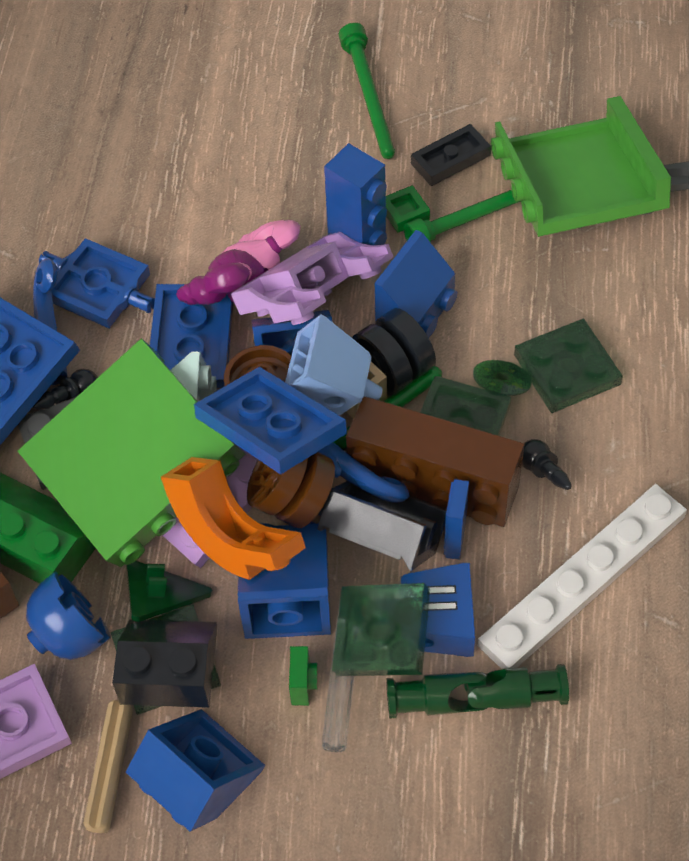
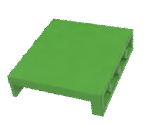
(584, 172)
(113, 447)

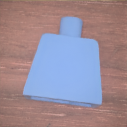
(330, 367)

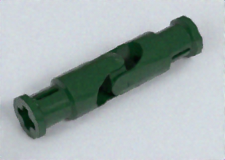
(497, 689)

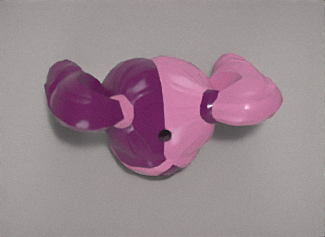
(241, 263)

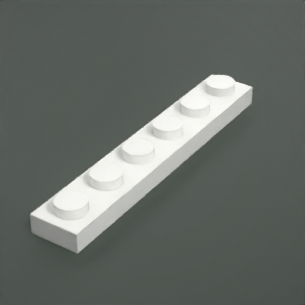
(581, 578)

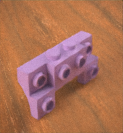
(305, 278)

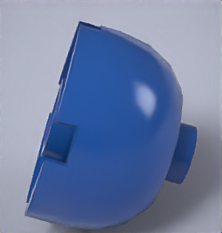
(63, 620)

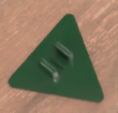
(158, 591)

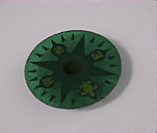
(502, 377)

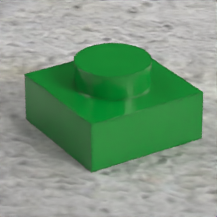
(405, 206)
(302, 676)

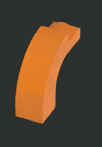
(219, 524)

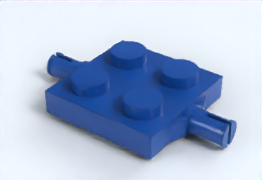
(99, 283)

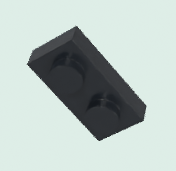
(450, 154)

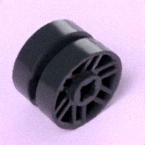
(398, 348)

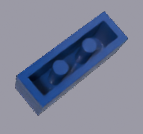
(356, 196)

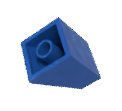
(292, 598)

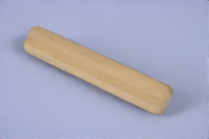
(108, 767)

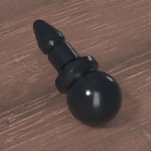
(68, 388)
(544, 463)

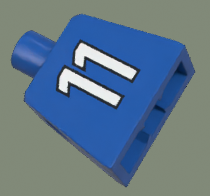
(450, 609)

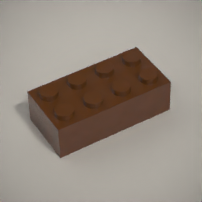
(432, 453)

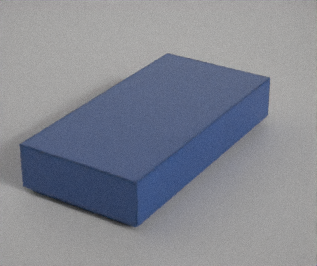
(456, 519)

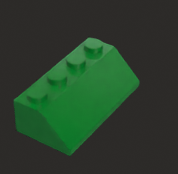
(38, 534)

